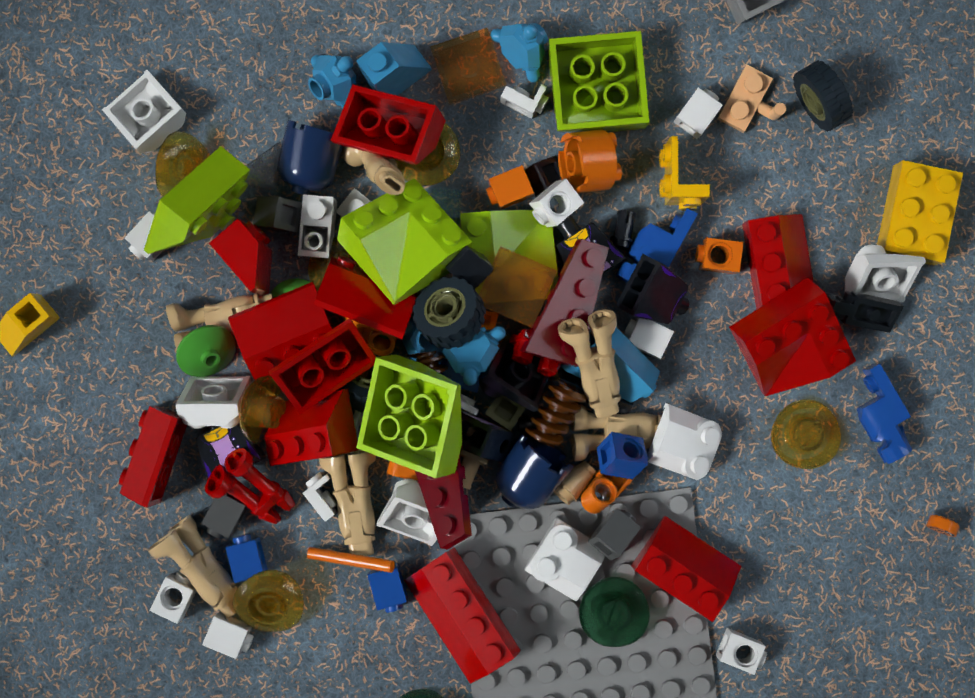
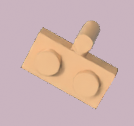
(747, 99)

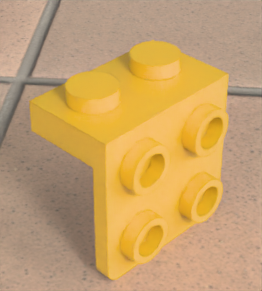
(678, 194)

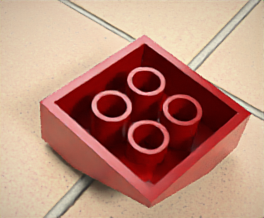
(793, 340)

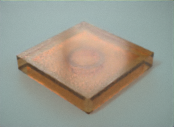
(468, 66)
(517, 287)

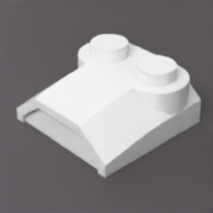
(146, 114)
(882, 273)
(212, 401)
(685, 443)
(408, 513)
(565, 560)

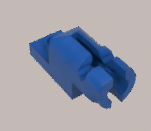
(658, 243)
(883, 414)

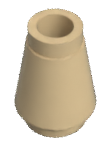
(575, 483)

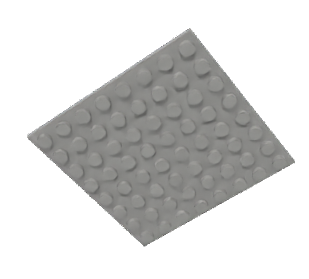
(555, 651)

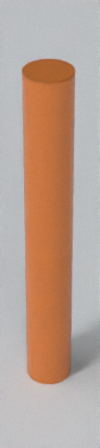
(351, 559)

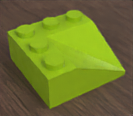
(599, 82)
(199, 203)
(514, 231)
(402, 241)
(412, 417)

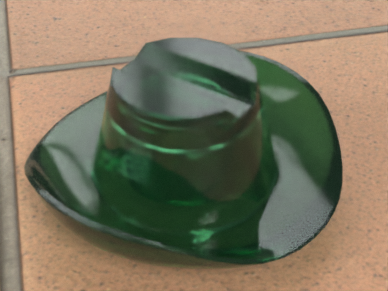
(614, 612)

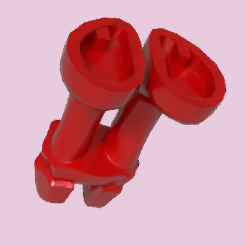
(261, 504)

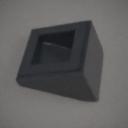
(543, 174)
(470, 266)

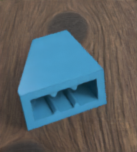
(393, 67)
(634, 369)

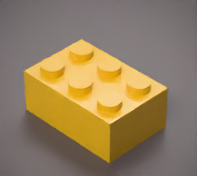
(920, 211)

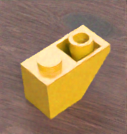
(26, 322)

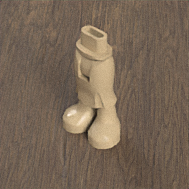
(378, 168)
(213, 314)
(597, 363)
(633, 424)
(353, 502)
(201, 568)

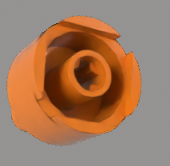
(589, 160)

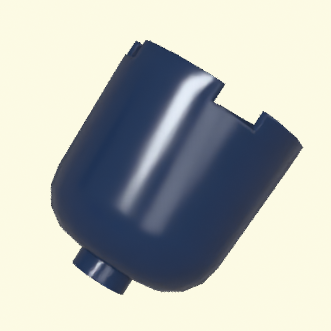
(308, 158)
(531, 473)

